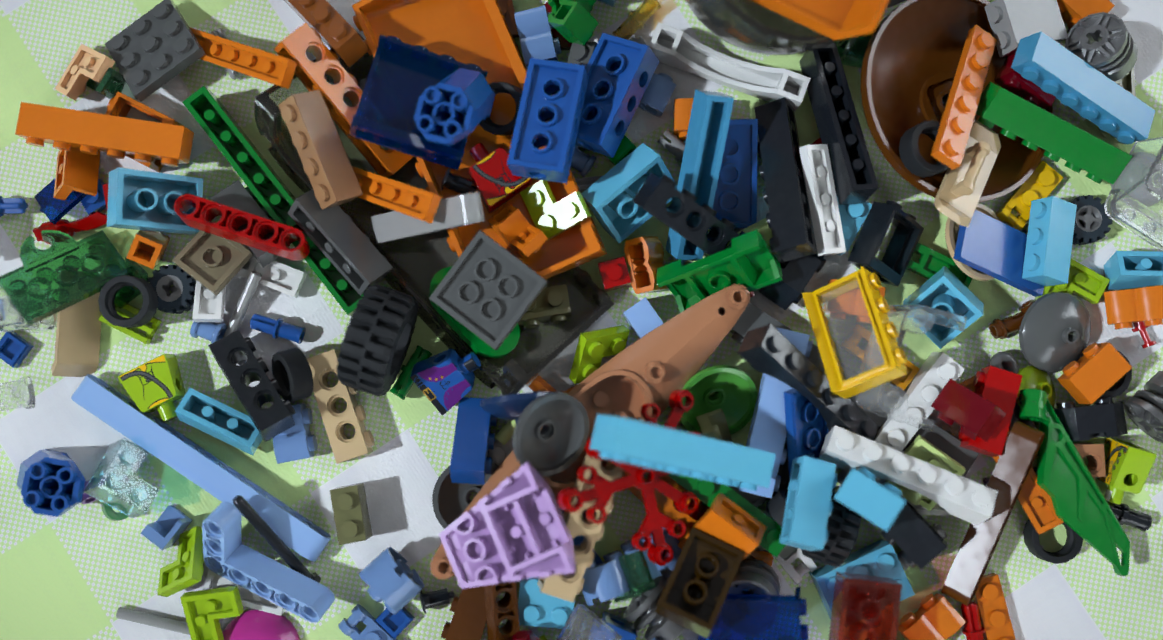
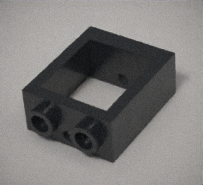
(900, 248)

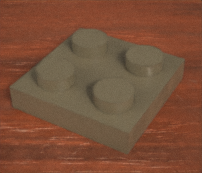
(212, 260)

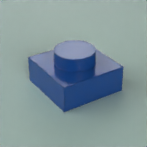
(95, 203)

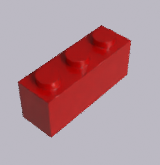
(1001, 389)

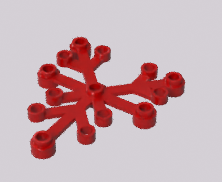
(604, 489)

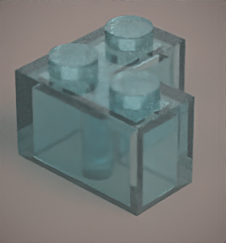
(117, 482)

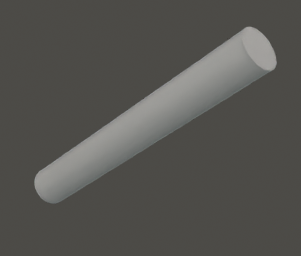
(243, 303)
(152, 620)

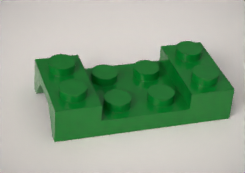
(745, 263)

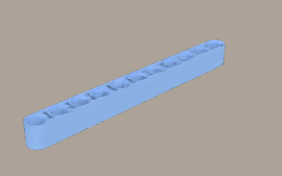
(198, 464)

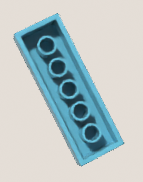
(681, 452)

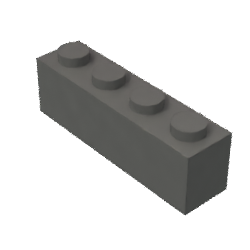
(341, 242)

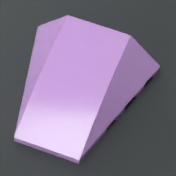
(510, 534)

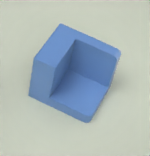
(167, 528)

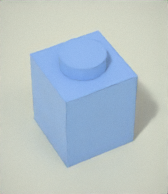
(642, 318)

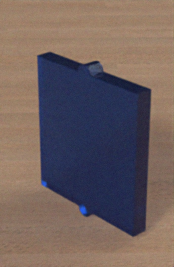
(57, 208)

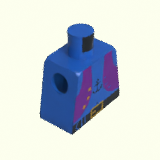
(445, 378)

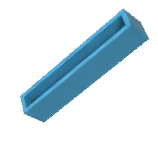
(1083, 88)
(701, 160)

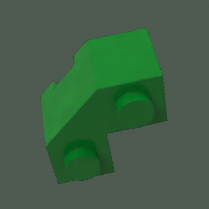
(573, 19)

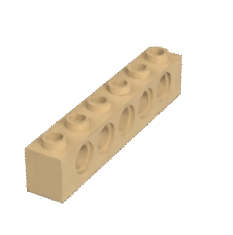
(568, 585)

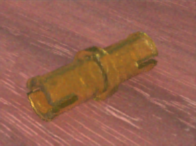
(637, 19)

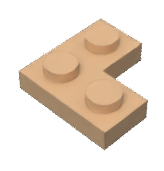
(84, 65)

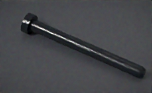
(270, 536)

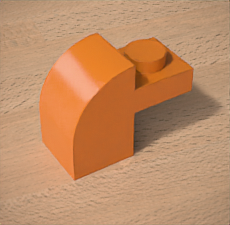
(517, 231)

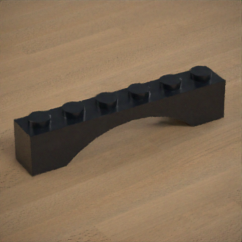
(775, 356)

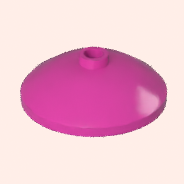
(260, 626)

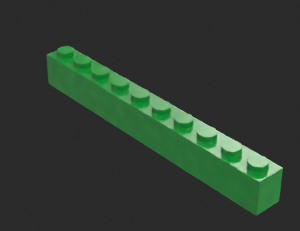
(264, 185)

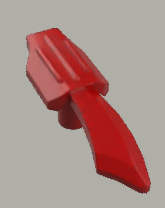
(87, 223)

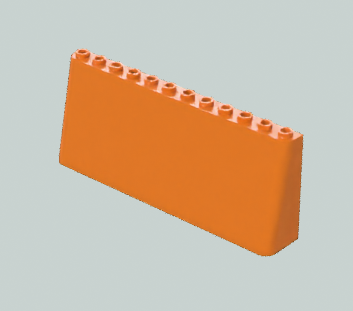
(479, 36)

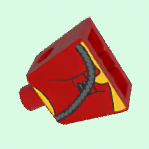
(494, 177)

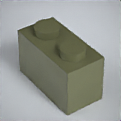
(351, 513)

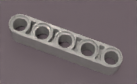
(451, 213)

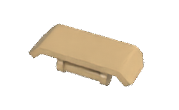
(964, 185)
(78, 339)

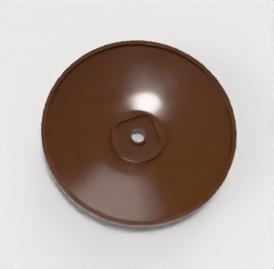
(909, 73)

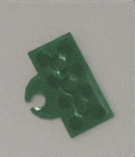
(61, 274)

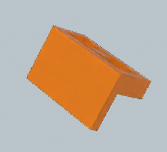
(76, 172)

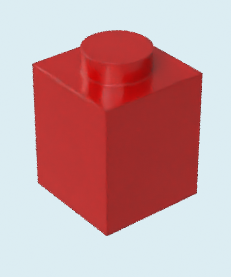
(614, 274)

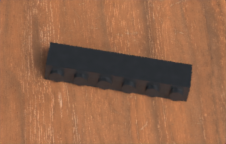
(839, 125)
(784, 181)

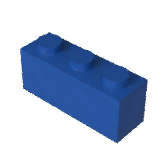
(472, 443)

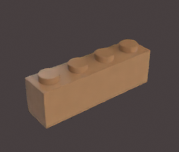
(320, 149)

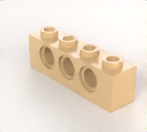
(334, 421)

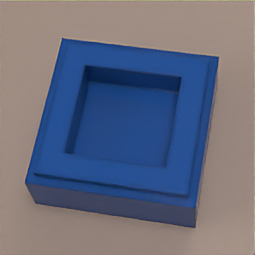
(14, 349)
(394, 623)

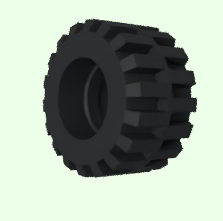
(843, 530)

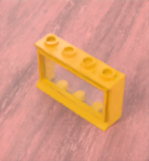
(855, 334)

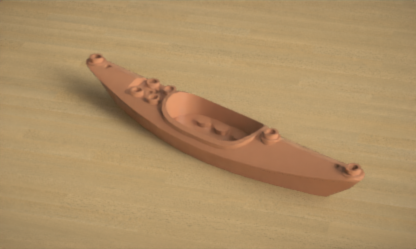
(636, 376)

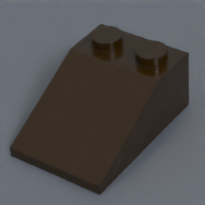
(699, 582)

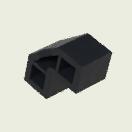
(795, 277)
(1092, 420)

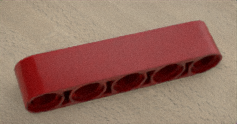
(233, 218)

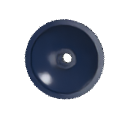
(509, 406)

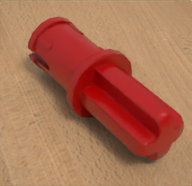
(972, 626)

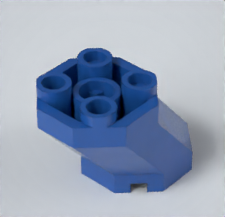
(454, 107)
(50, 483)

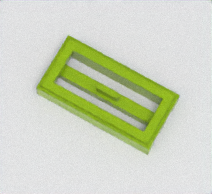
(150, 330)

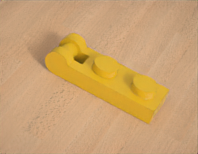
(1037, 186)

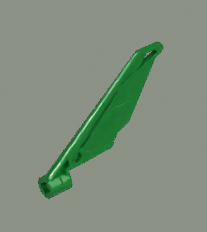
(1071, 485)

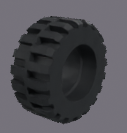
(377, 340)

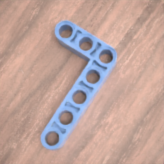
(256, 572)

